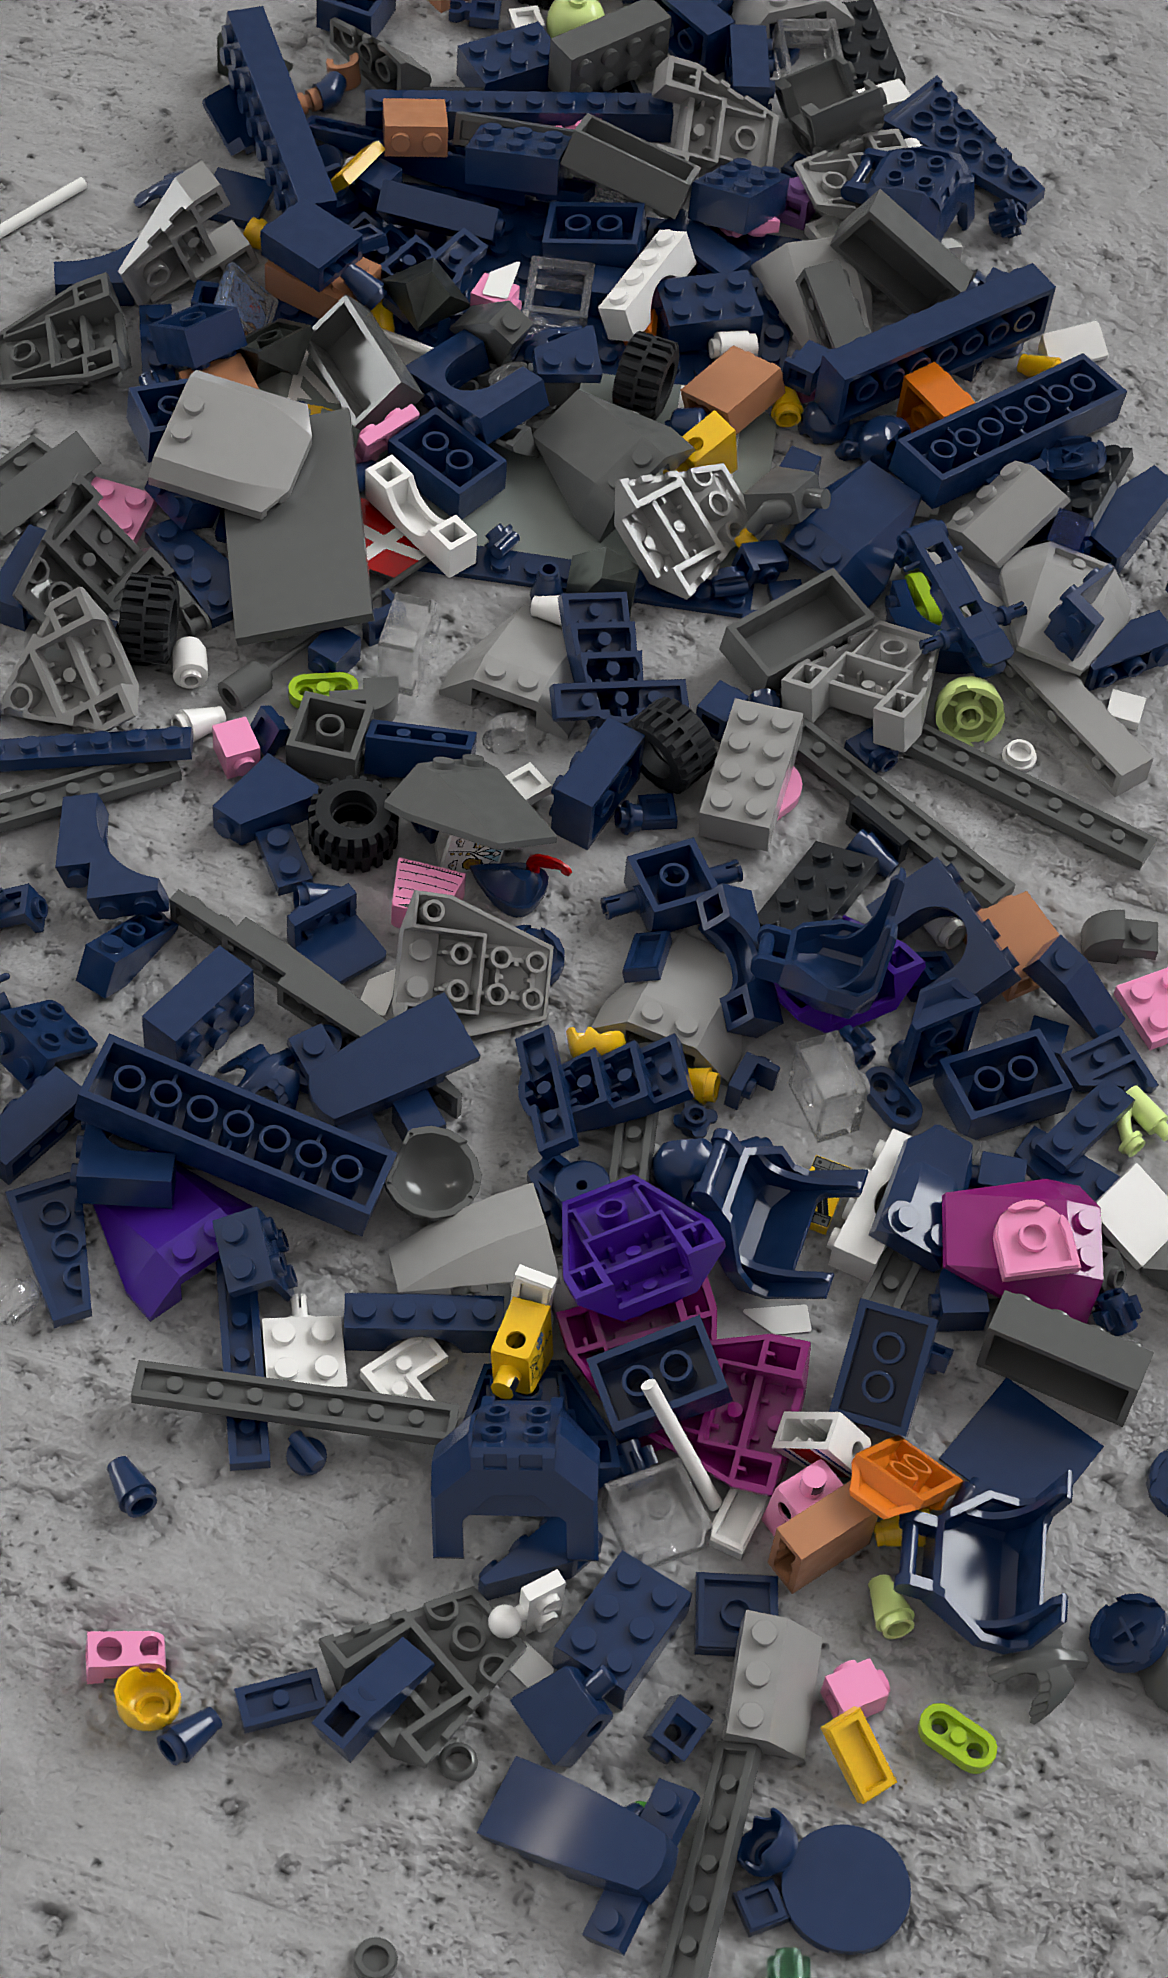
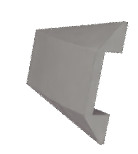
(782, 268)
(680, 524)
(476, 1246)

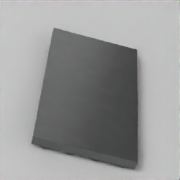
(308, 557)

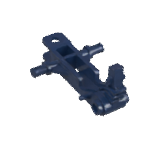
(951, 589)

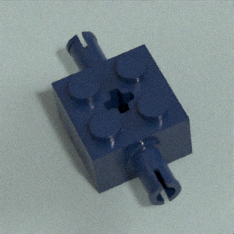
(151, 409)
(666, 884)

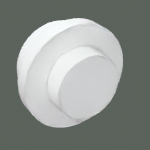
(1019, 754)

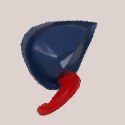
(517, 886)

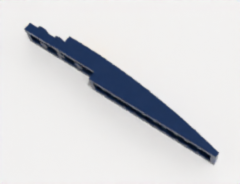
(443, 171)

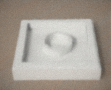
(1135, 1216)

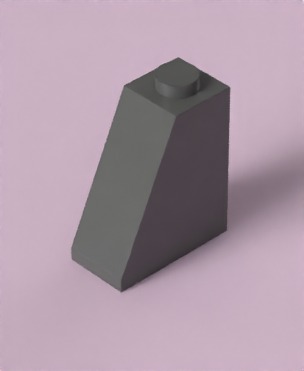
(499, 326)

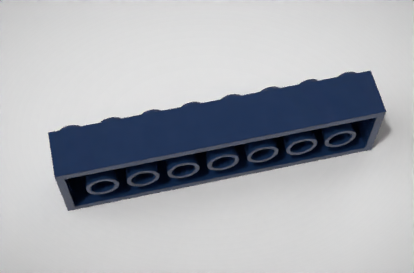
(273, 111)
(950, 333)
(1006, 428)
(234, 1134)

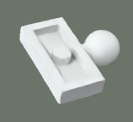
(537, 1609)

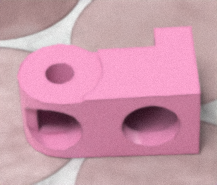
(115, 1652)

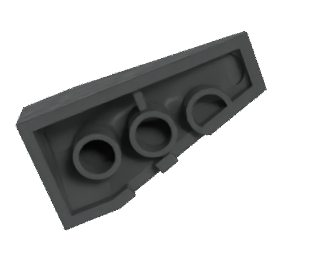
(379, 62)

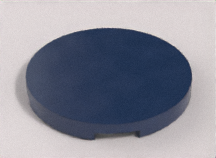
(846, 1890)

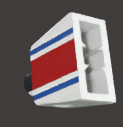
(820, 1435)

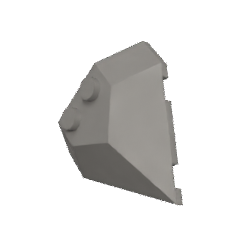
(74, 669)

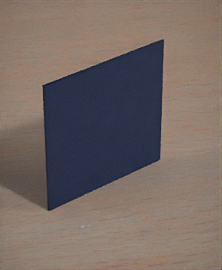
(1019, 1444)

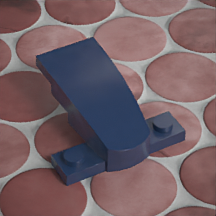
(402, 253)
(604, 663)
(382, 1065)
(595, 1088)
(593, 1841)

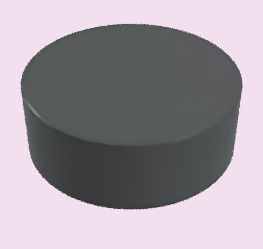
(375, 1959)

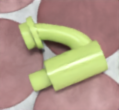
(1148, 1116)

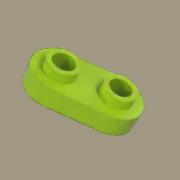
(922, 599)
(319, 683)
(958, 1737)

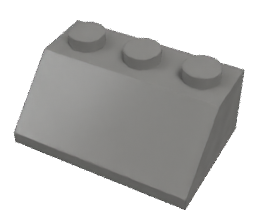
(1006, 514)
(772, 1685)

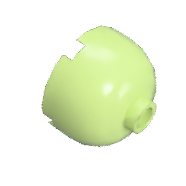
(570, 14)
(969, 710)

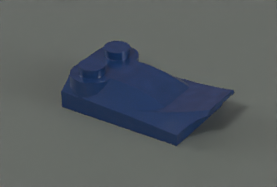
(938, 1029)
(912, 1203)

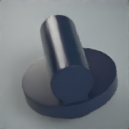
(501, 540)
(729, 582)
(305, 1454)

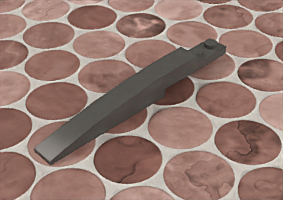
(299, 982)

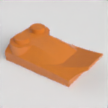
(900, 1479)

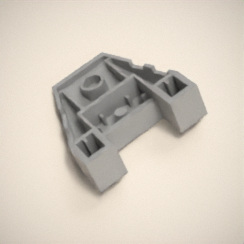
(713, 118)
(827, 172)
(175, 245)
(872, 676)

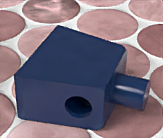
(567, 1711)

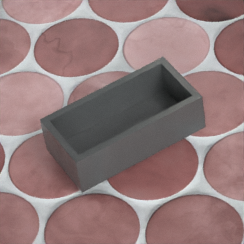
(610, 49)
(630, 166)
(899, 255)
(361, 364)
(794, 628)
(1064, 1358)

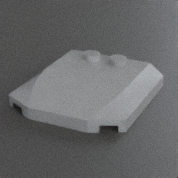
(232, 446)

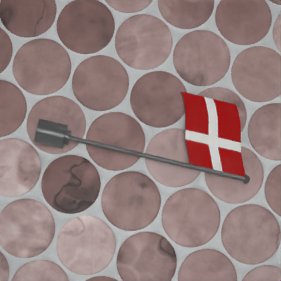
(388, 556)

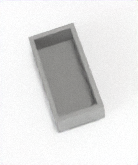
(750, 774)

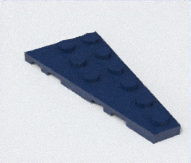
(943, 124)

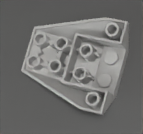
(1039, 579)
(483, 965)

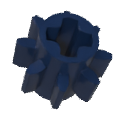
(1007, 218)
(861, 1043)
(1117, 1311)
(634, 1457)

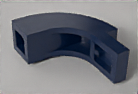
(903, 613)

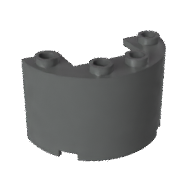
(827, 107)

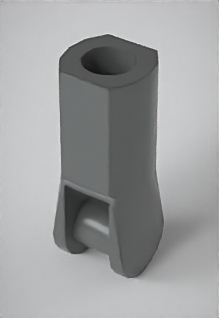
(190, 609)

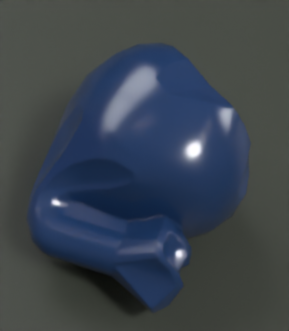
(873, 440)
(680, 1166)

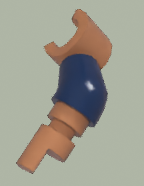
(330, 90)

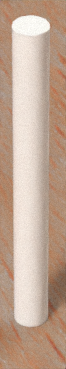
(42, 206)
(681, 1444)

